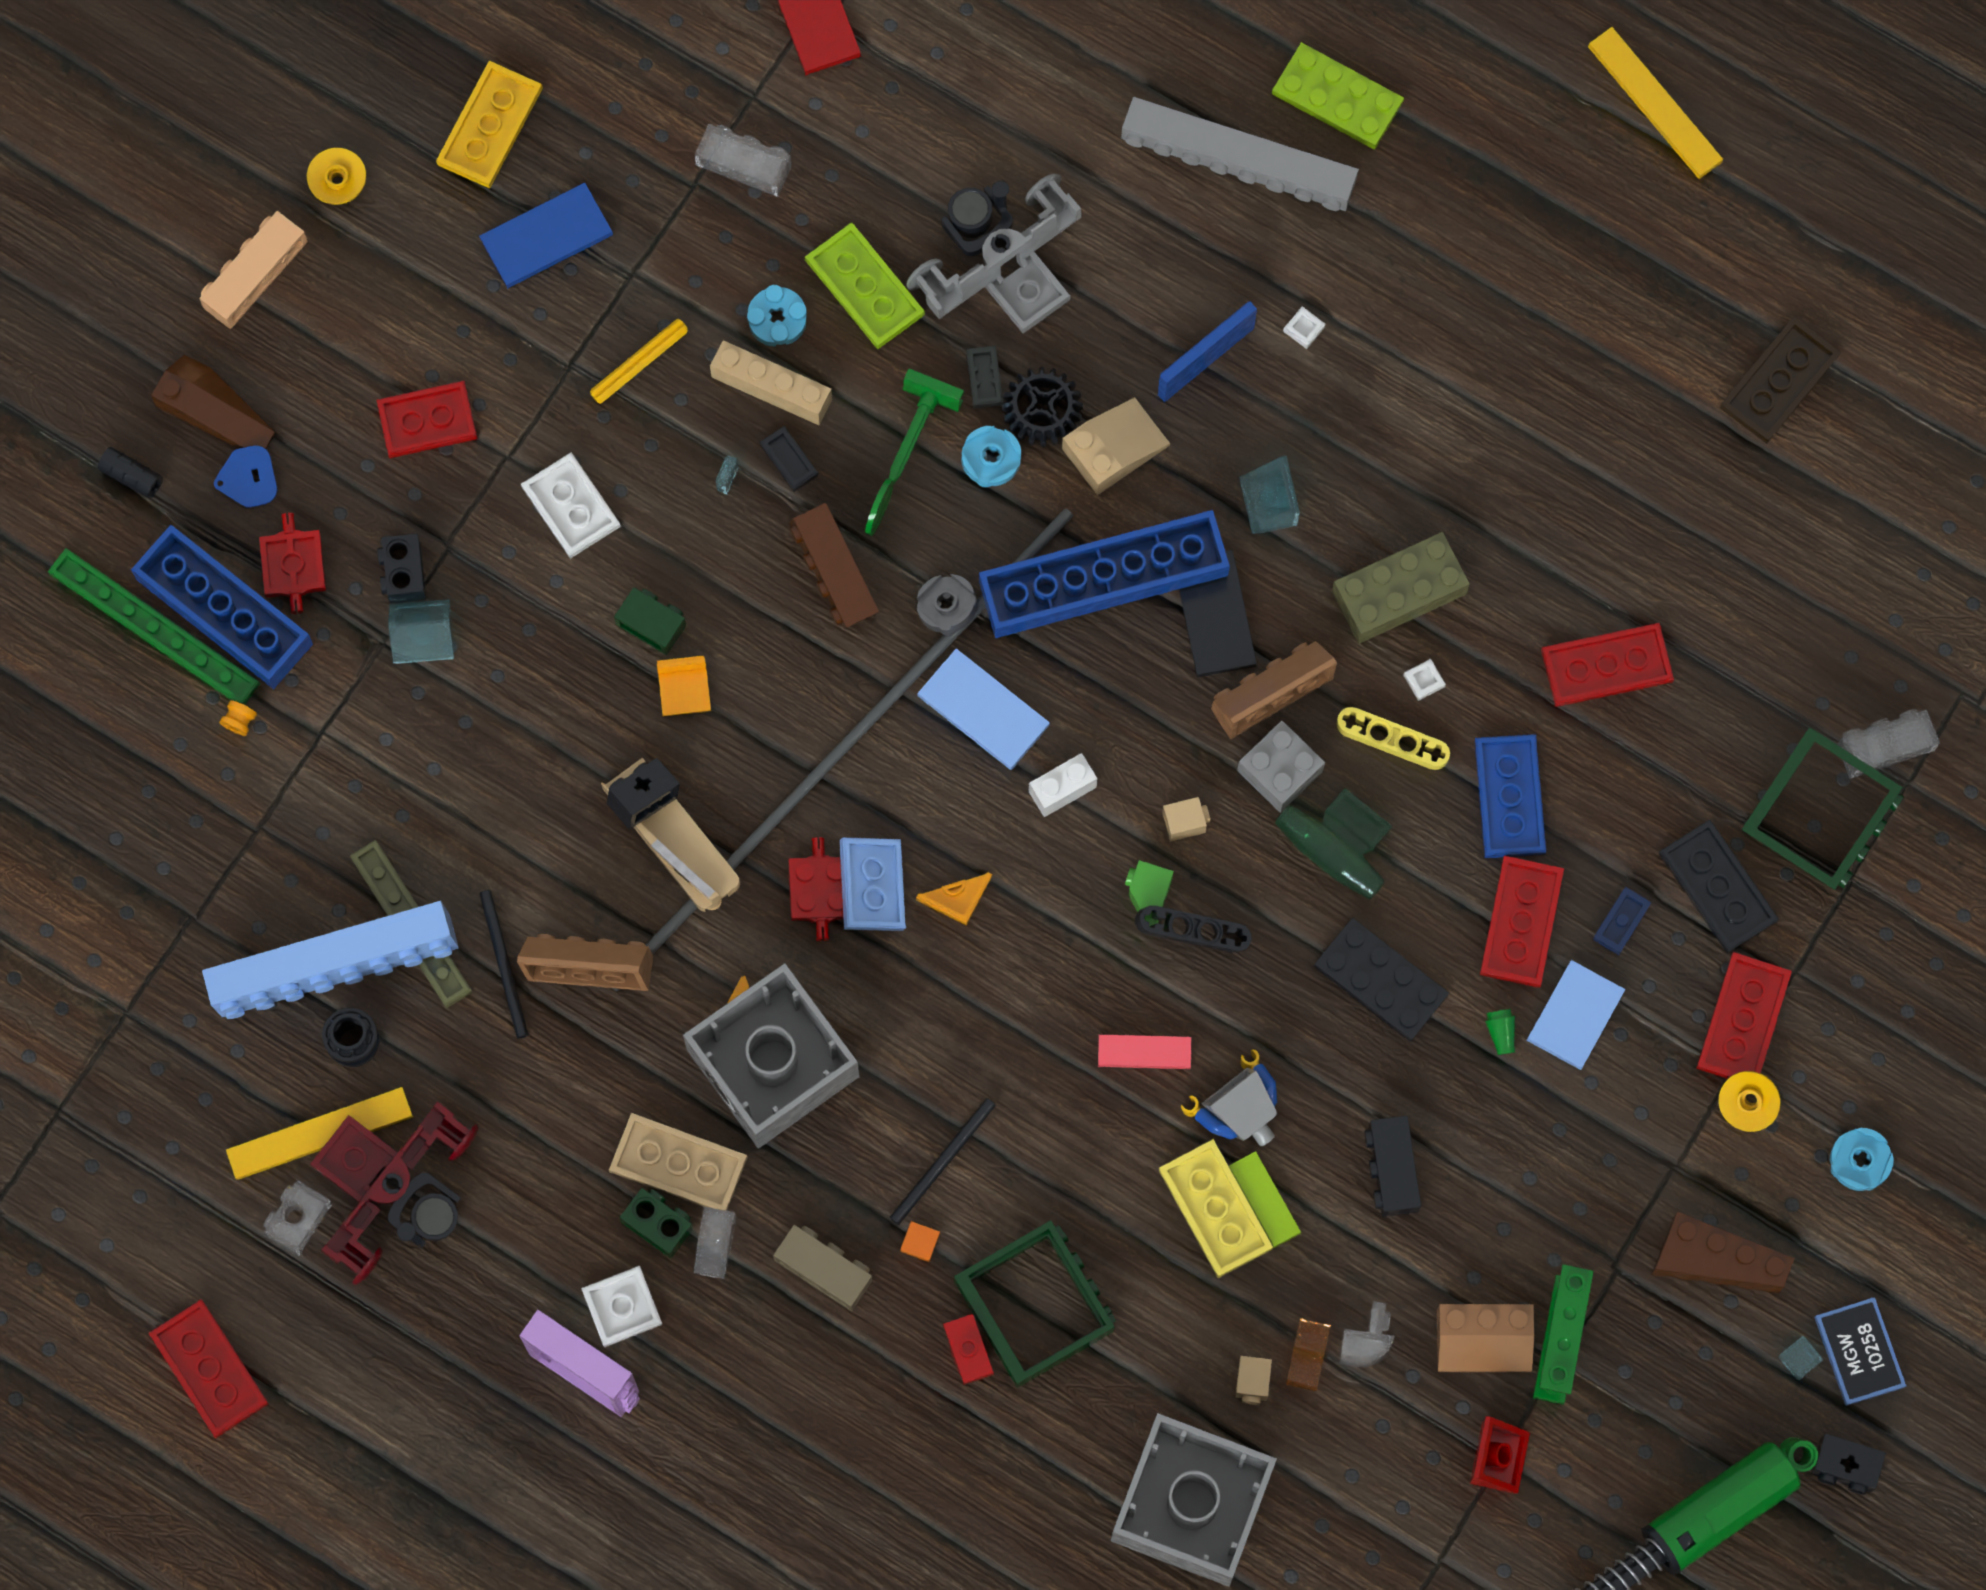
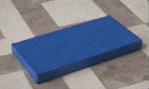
(546, 235)
(1207, 351)
(1510, 796)

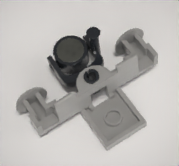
(1026, 293)

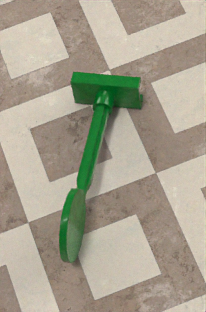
(931, 393)

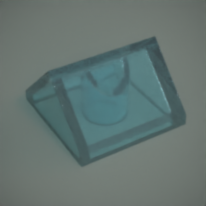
(1270, 497)
(421, 631)

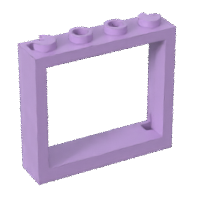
(580, 1364)

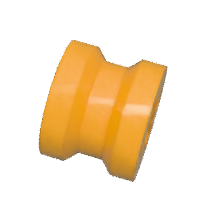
(238, 718)

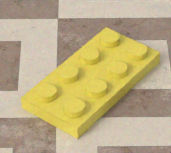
(1215, 1208)

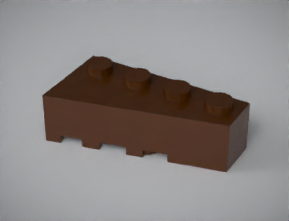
(833, 565)
(1719, 1257)

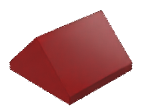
(1499, 1456)

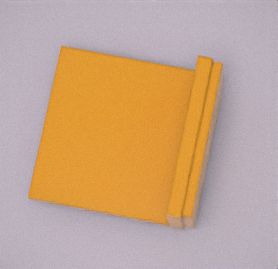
(683, 686)

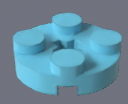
(777, 299)
(987, 472)
(1877, 1152)

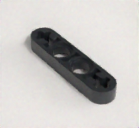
(1193, 929)

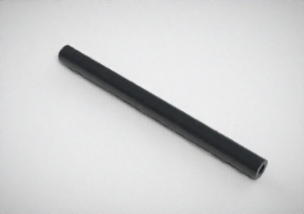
(503, 964)
(942, 1161)

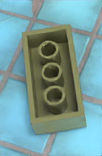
(1400, 587)

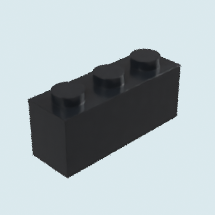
(1393, 1166)

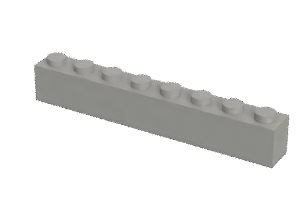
(1239, 154)

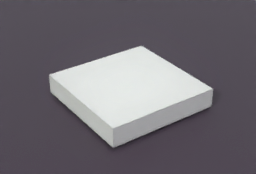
(621, 1306)

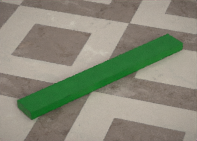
(153, 627)

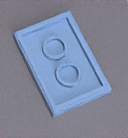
(872, 884)
(1576, 1015)

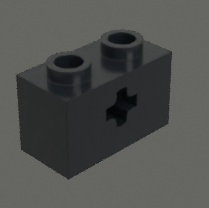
(642, 793)
(1864, 1459)

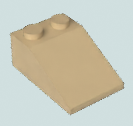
(1114, 444)

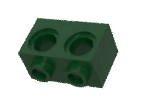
(651, 1228)

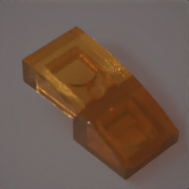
(1308, 1355)

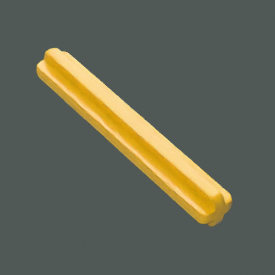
(639, 361)

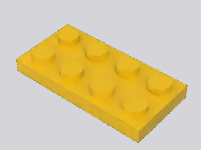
(489, 124)

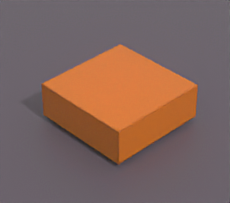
(920, 1241)

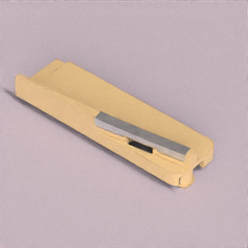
(686, 848)

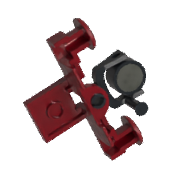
(357, 1156)

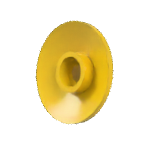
(336, 163)
(1748, 1115)

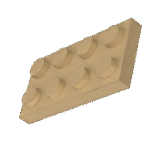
(678, 1163)

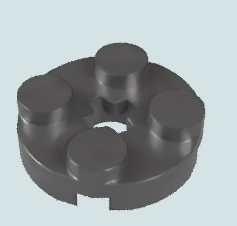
(952, 618)

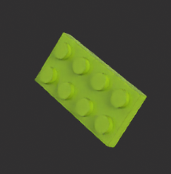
(1337, 96)
(864, 285)

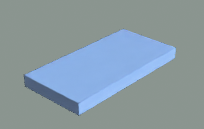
(983, 709)

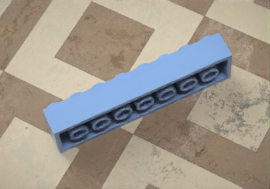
(330, 960)

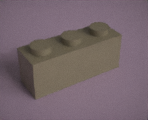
(823, 1266)

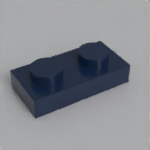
(1622, 921)

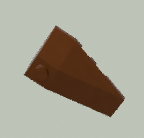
(205, 401)

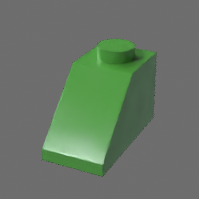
(1148, 886)

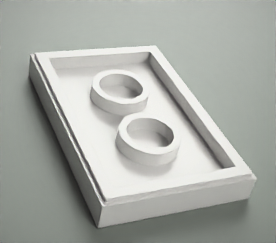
(570, 505)

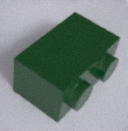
(650, 620)

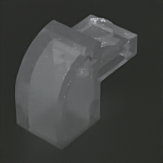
(1369, 1347)

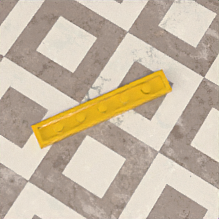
(1655, 103)
(315, 1133)

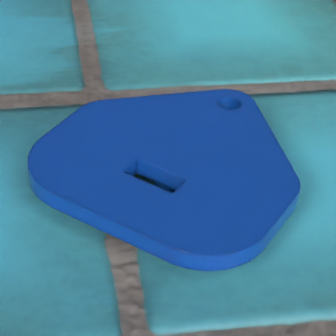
(239, 480)

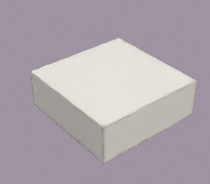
(1304, 327)
(1424, 679)

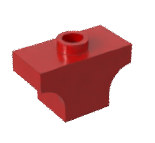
(968, 1349)

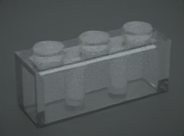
(743, 159)
(1890, 741)

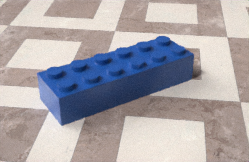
(222, 606)

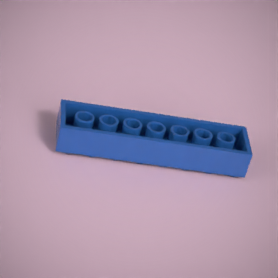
(1104, 574)

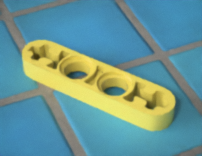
(1391, 742)

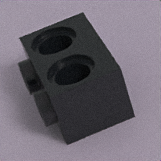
(409, 567)

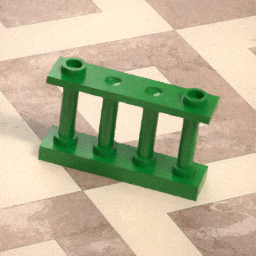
(1563, 1334)

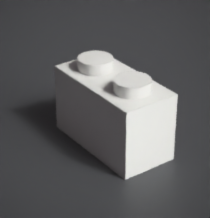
(1063, 785)

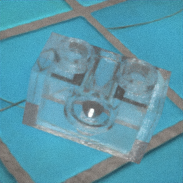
(296, 1236)

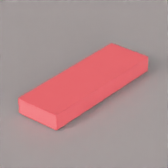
(1144, 1051)

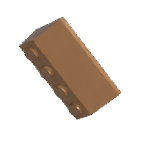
(1274, 688)
(586, 962)

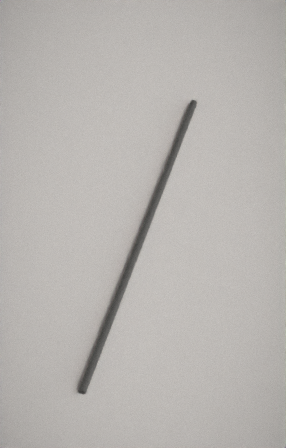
(850, 739)

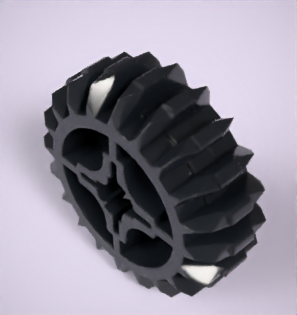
(1030, 387)

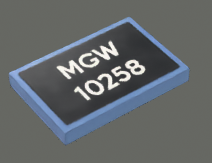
(1860, 1351)

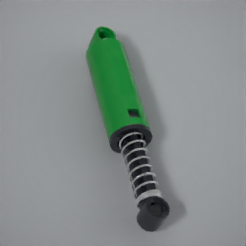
(1712, 1513)

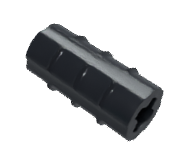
(130, 472)

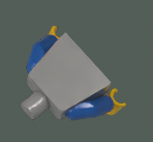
(1240, 1105)

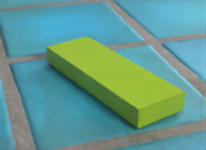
(1264, 1199)

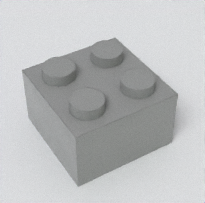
(1281, 766)

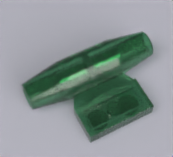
(1340, 841)

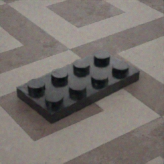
(1381, 979)

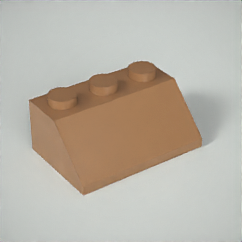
(1485, 1337)

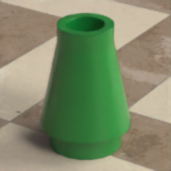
(1502, 1030)

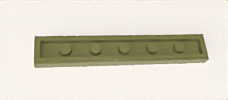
(395, 898)

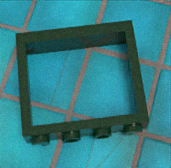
(1874, 826)
(1072, 1264)

